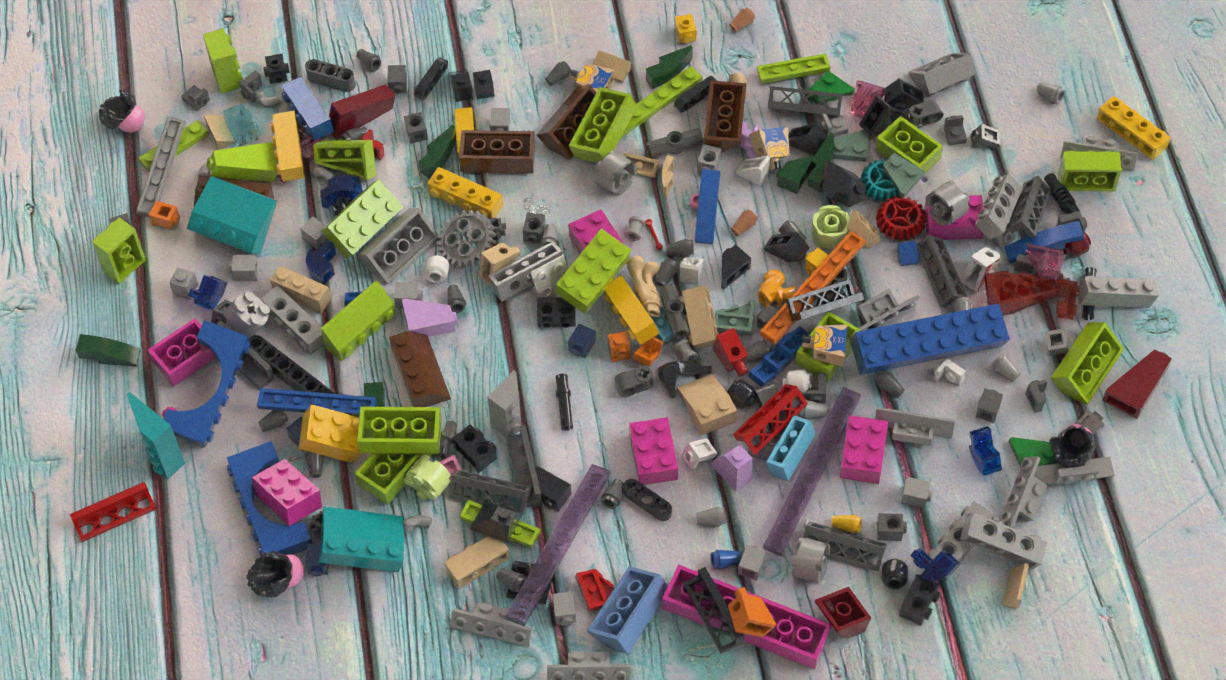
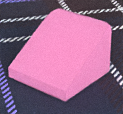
(450, 464)

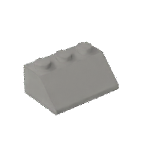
(943, 73)
(505, 406)

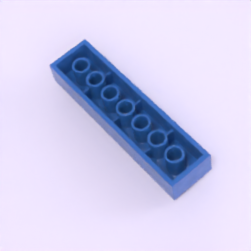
(929, 339)

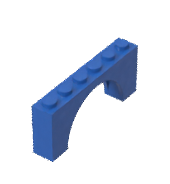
(229, 348)
(271, 535)

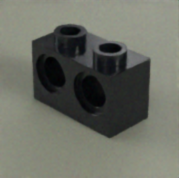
(556, 307)
(471, 450)
(916, 598)

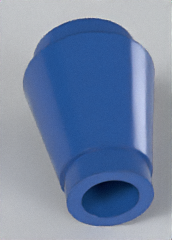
(724, 558)

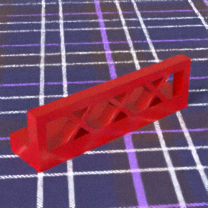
(766, 413)
(112, 505)

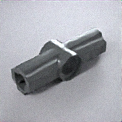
(675, 142)
(674, 311)

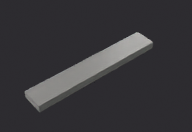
(161, 165)

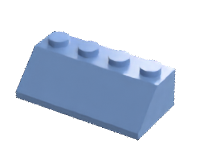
(628, 609)

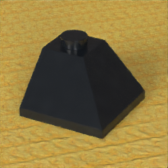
(842, 185)
(496, 521)

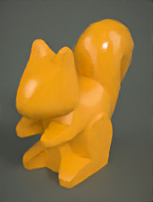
(771, 289)

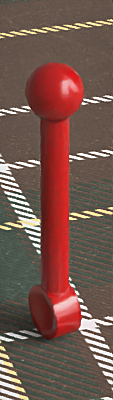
(648, 223)

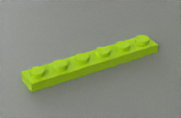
(663, 96)

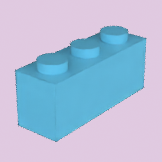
(791, 448)

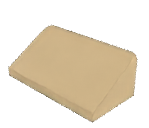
(620, 66)
(219, 130)
(645, 166)
(863, 228)
(1015, 586)

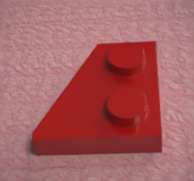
(594, 588)

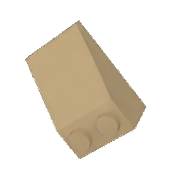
(708, 404)

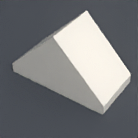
(754, 169)
(691, 270)

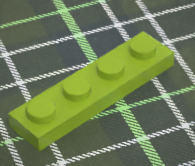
(793, 68)
(191, 135)
(523, 533)

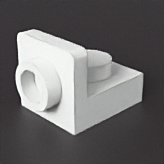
(951, 371)
(697, 452)

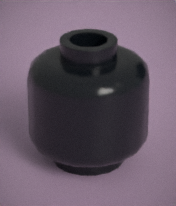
(741, 393)
(894, 574)

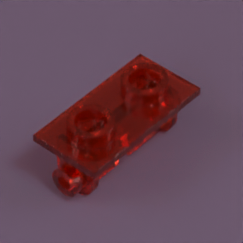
(1068, 306)

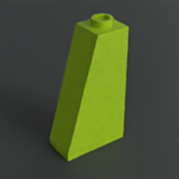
(244, 163)

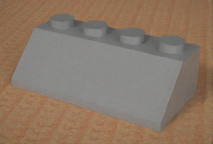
(398, 245)

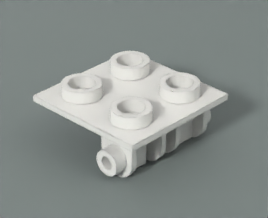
(547, 277)

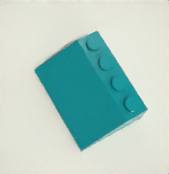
(232, 215)
(158, 439)
(362, 539)

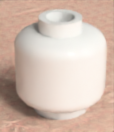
(436, 269)
(800, 379)

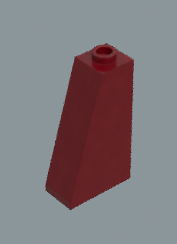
(360, 109)
(1137, 385)

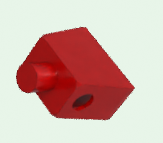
(731, 352)

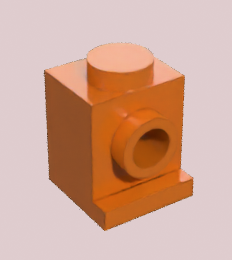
(164, 215)
(619, 346)

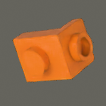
(648, 352)

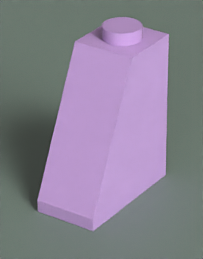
(428, 317)
(734, 466)

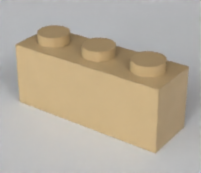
(302, 289)
(700, 316)
(476, 560)

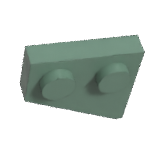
(902, 173)
(736, 317)

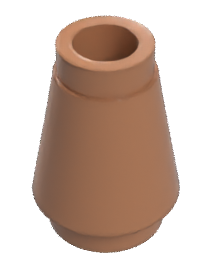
(742, 19)
(744, 222)

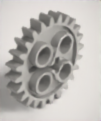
(455, 252)

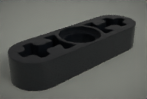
(431, 78)
(693, 95)
(662, 503)

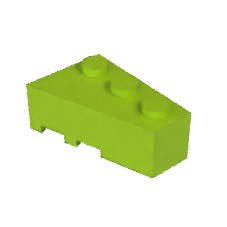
(347, 155)

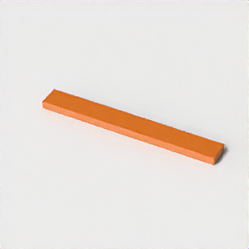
(820, 278)

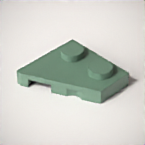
(852, 146)

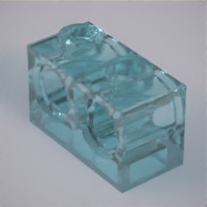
(240, 124)

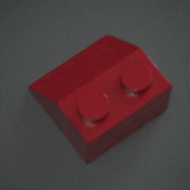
(844, 612)

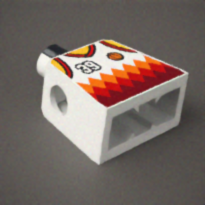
(983, 261)

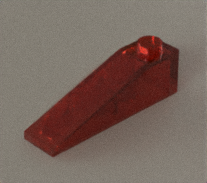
(1019, 291)

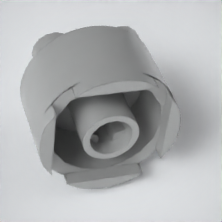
(615, 172)
(947, 203)
(246, 314)
(810, 560)

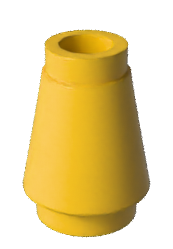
(847, 523)

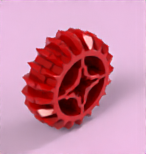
(899, 224)

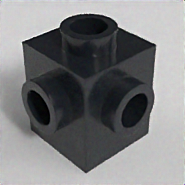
(276, 68)

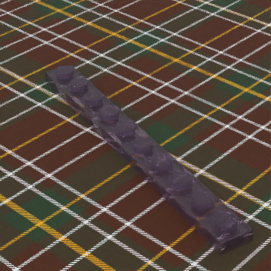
(811, 472)
(557, 545)

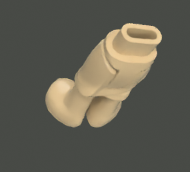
(644, 287)

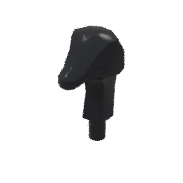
(672, 370)

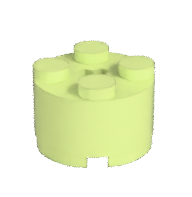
(830, 226)
(427, 478)

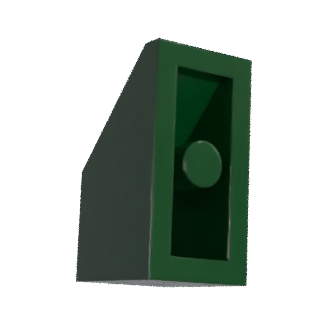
(794, 174)

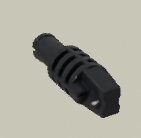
(1061, 194)

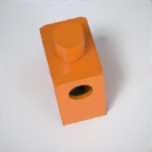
(750, 614)

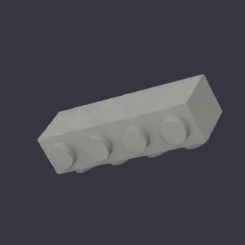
(1117, 292)

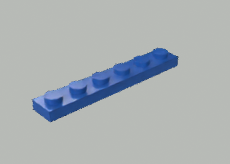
(300, 401)

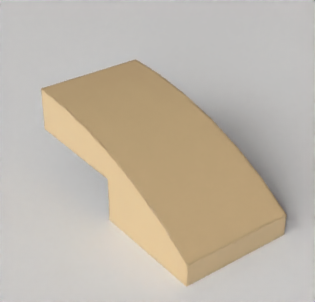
(667, 176)

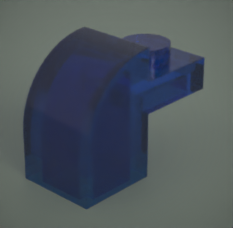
(340, 187)
(318, 263)
(209, 292)
(983, 452)
(937, 569)

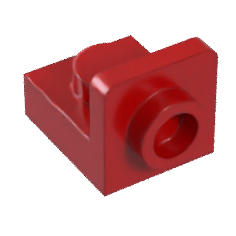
(377, 146)

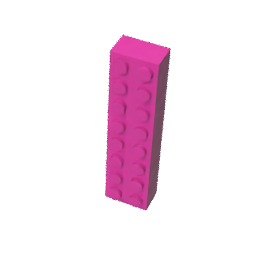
(793, 637)

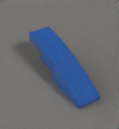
(707, 206)
(1050, 238)
(778, 358)

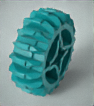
(882, 187)

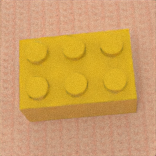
(330, 434)

